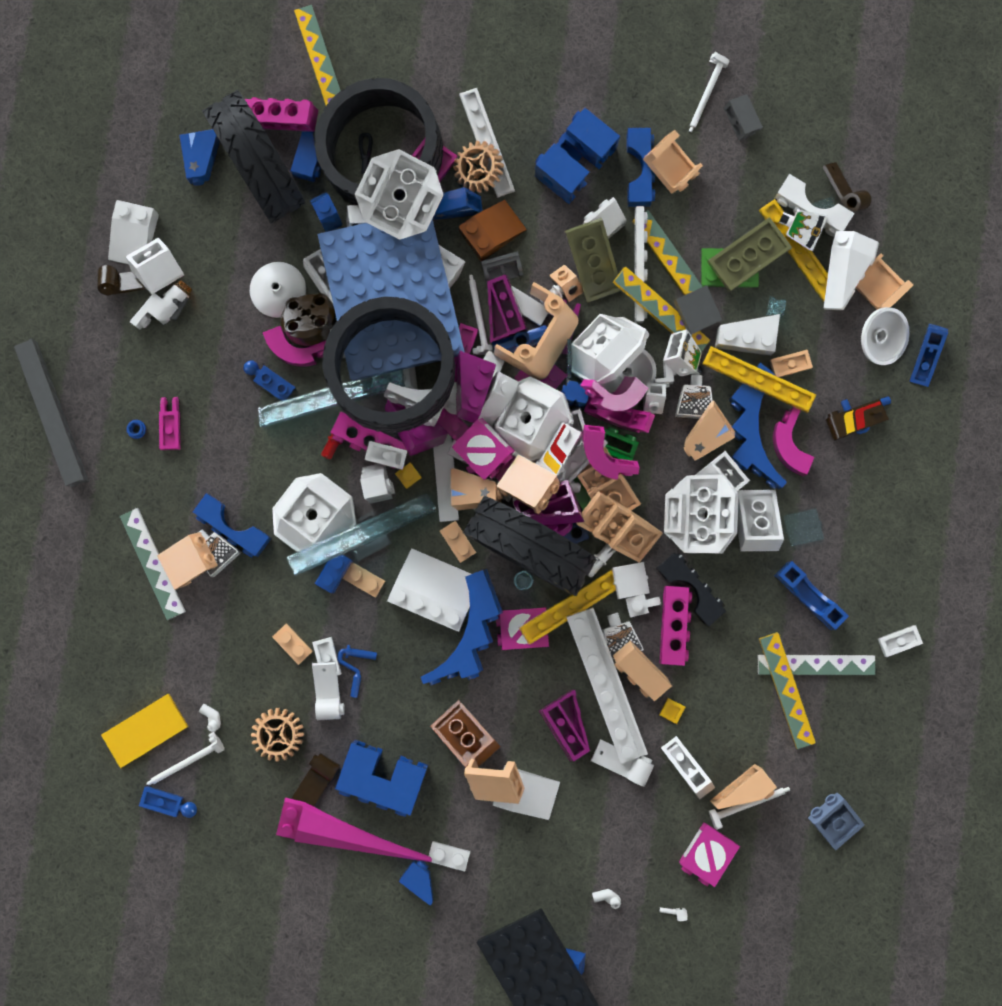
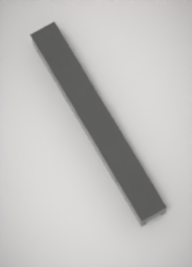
(51, 413)

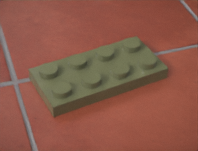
(749, 254)
(593, 259)

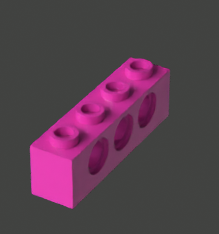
(284, 114)
(344, 422)
(667, 655)

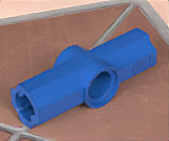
(532, 338)

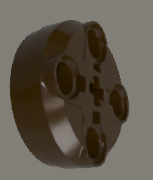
(308, 319)

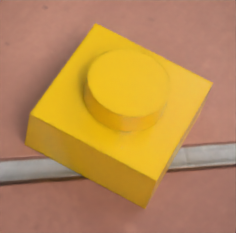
(408, 475)

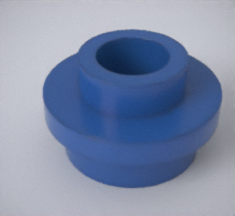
(130, 429)

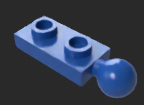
(269, 380)
(166, 803)

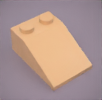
(747, 788)

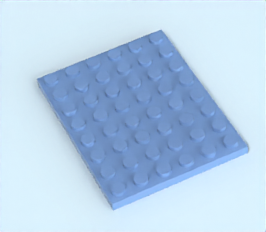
(373, 264)

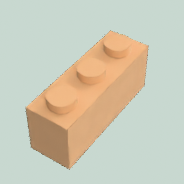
(641, 671)

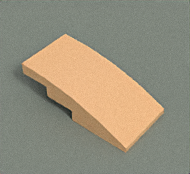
(615, 489)
(619, 527)

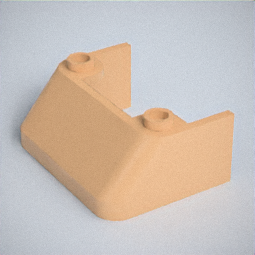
(540, 360)

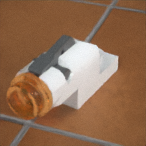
(163, 308)

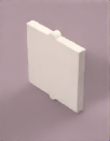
(630, 580)

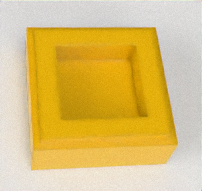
(672, 710)

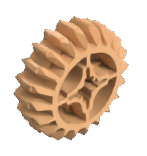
(482, 160)
(270, 730)

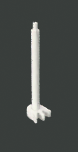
(720, 62)
(484, 348)
(215, 746)
(716, 816)

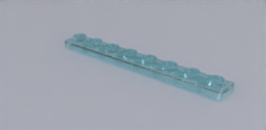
(324, 399)
(360, 534)

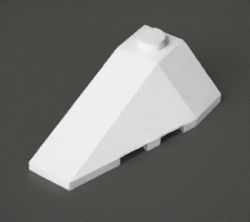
(848, 262)

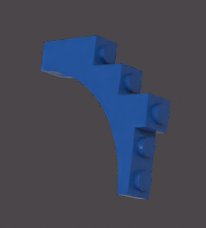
(747, 429)
(465, 658)

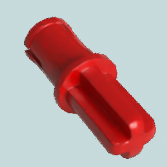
(330, 448)

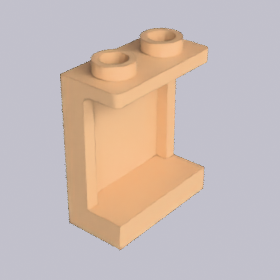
(672, 164)
(882, 285)
(529, 484)
(187, 560)
(495, 784)

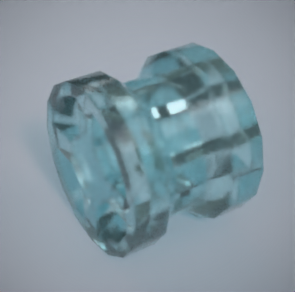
(776, 307)
(523, 580)

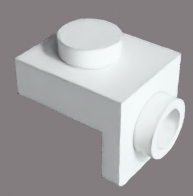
(668, 376)

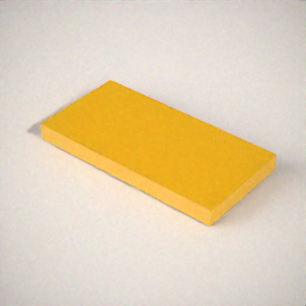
(144, 730)

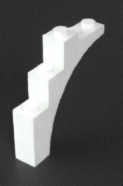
(409, 397)

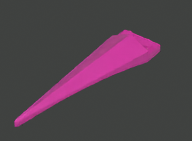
(316, 827)

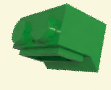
(619, 454)

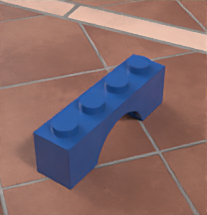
(639, 144)
(212, 512)
(799, 585)

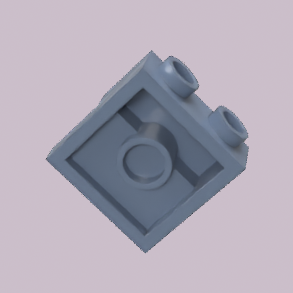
(835, 820)

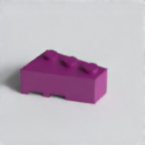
(504, 311)
(472, 384)
(421, 437)
(560, 510)
(566, 725)

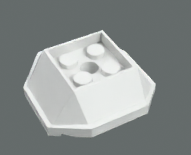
(377, 189)
(607, 348)
(547, 411)
(310, 493)
(686, 514)

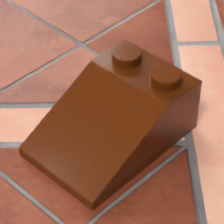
(491, 229)
(464, 735)

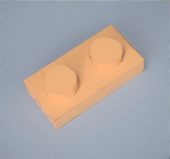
(791, 363)
(457, 541)
(364, 579)
(292, 644)

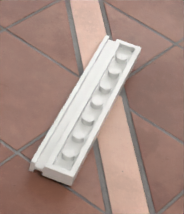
(607, 685)

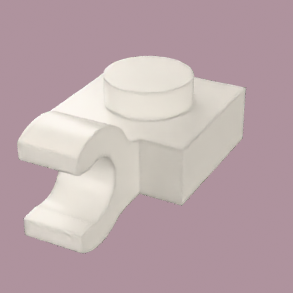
(639, 605)

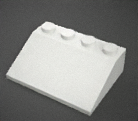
(432, 590)

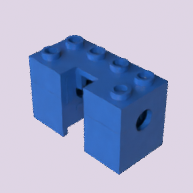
(583, 137)
(359, 780)

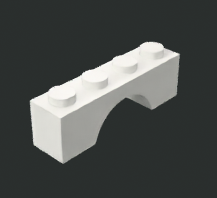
(793, 195)

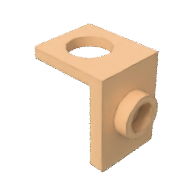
(566, 279)

